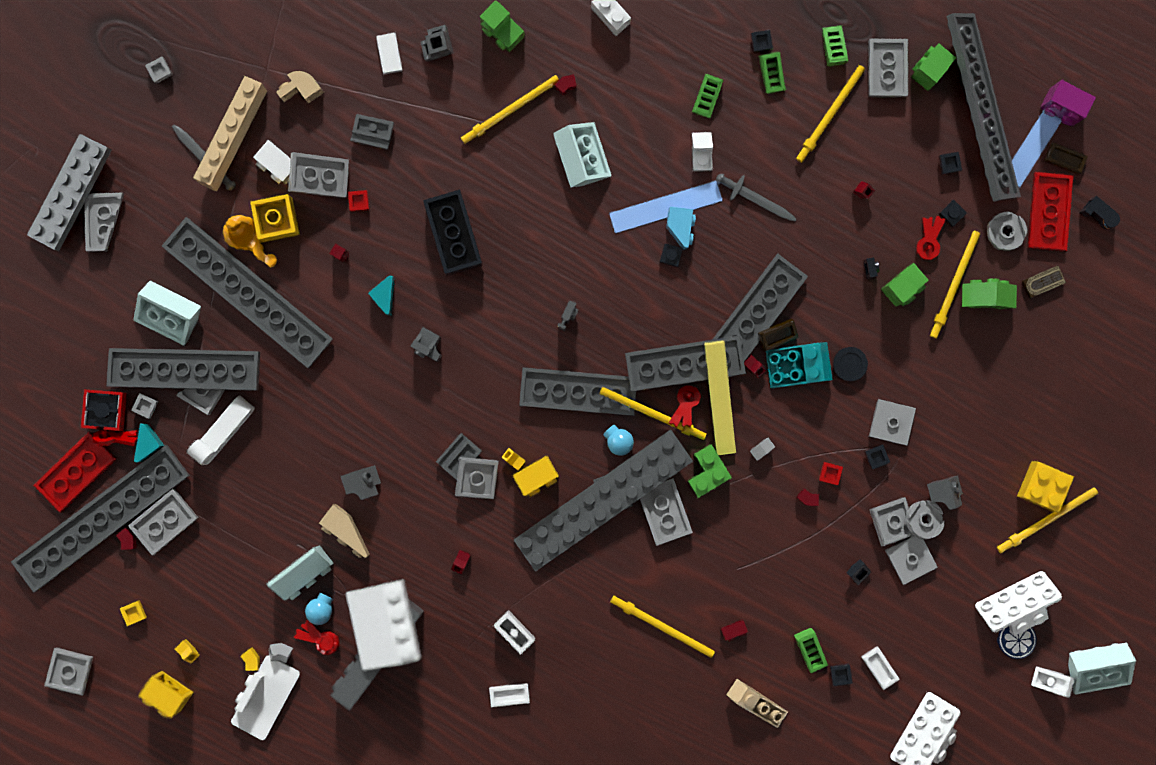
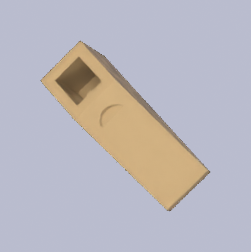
(343, 526)
(756, 703)

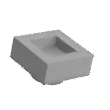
(159, 70)
(144, 406)

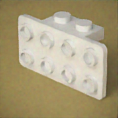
(1020, 604)
(264, 697)
(927, 733)

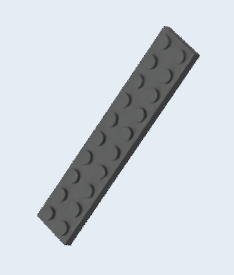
(983, 106)
(247, 292)
(603, 500)
(100, 518)

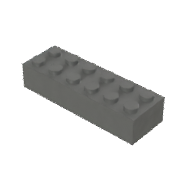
(350, 688)

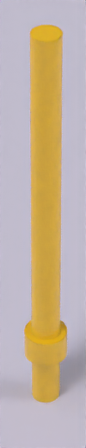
(478, 130)
(810, 143)
(941, 318)
(650, 412)
(1016, 539)
(629, 608)

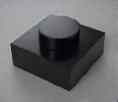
(761, 41)
(950, 163)
(952, 213)
(671, 255)
(871, 268)
(877, 457)
(858, 572)
(841, 674)

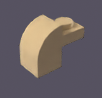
(302, 83)

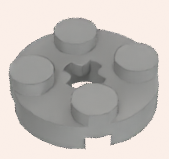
(1011, 221)
(934, 517)

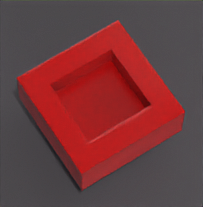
(358, 201)
(830, 473)

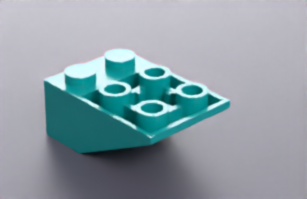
(799, 365)

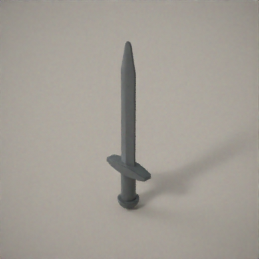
(199, 153)
(752, 196)

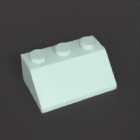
(582, 154)
(166, 312)
(301, 573)
(1101, 668)

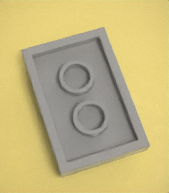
(887, 67)
(318, 175)
(665, 513)
(163, 521)

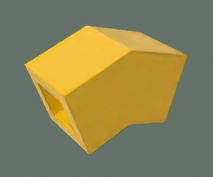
(513, 459)
(187, 651)
(251, 660)

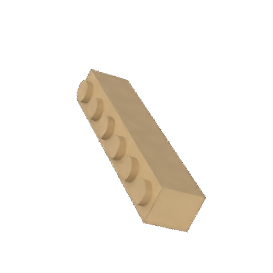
(230, 133)

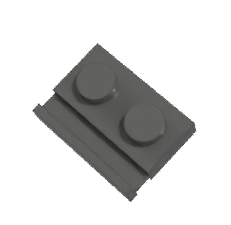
(372, 131)
(569, 314)
(459, 448)

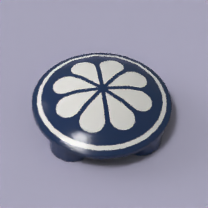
(1018, 645)

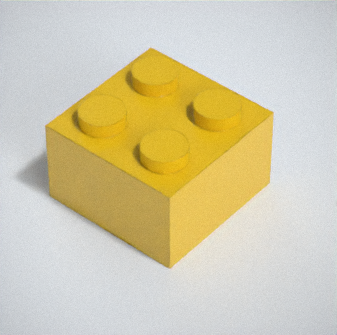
(274, 218)
(535, 476)
(1045, 486)
(165, 694)

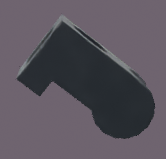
(1101, 212)

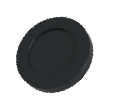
(850, 364)

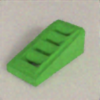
(776, 56)
(843, 59)
(714, 80)
(808, 638)

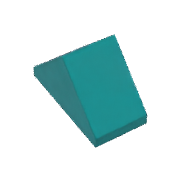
(383, 295)
(147, 443)

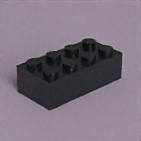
(453, 232)

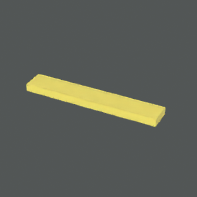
(720, 397)

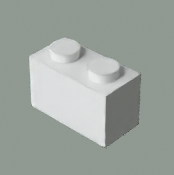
(611, 14)
(275, 161)
(514, 632)

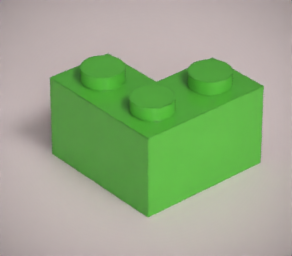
(497, 23)
(932, 68)
(905, 285)
(989, 295)
(713, 471)

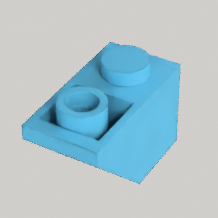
(679, 225)

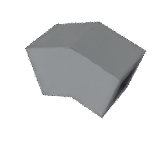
(762, 448)
(280, 652)

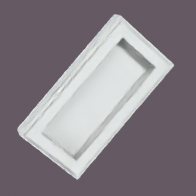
(389, 53)
(880, 668)
(509, 695)

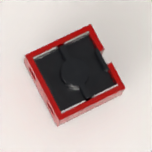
(103, 410)

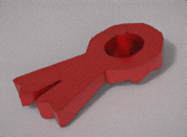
(928, 246)
(688, 398)
(107, 437)
(326, 642)

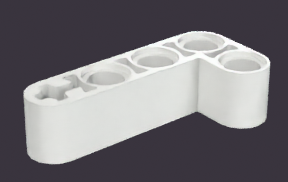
(220, 433)

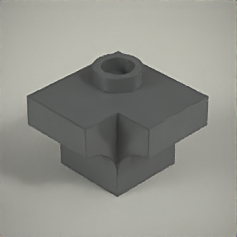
(437, 43)
(426, 344)
(362, 482)
(946, 491)

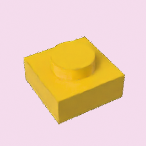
(133, 613)

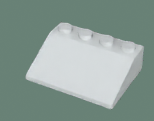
(383, 625)

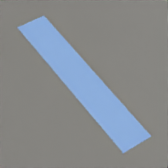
(1034, 145)
(658, 208)

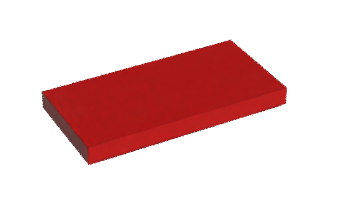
(1050, 211)
(74, 472)

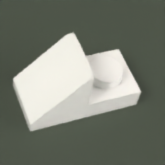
(702, 151)
(1052, 681)

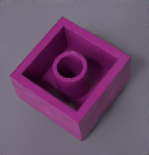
(1067, 103)

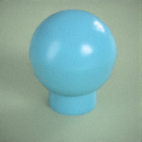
(619, 440)
(319, 610)

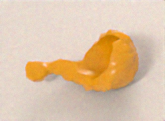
(241, 234)

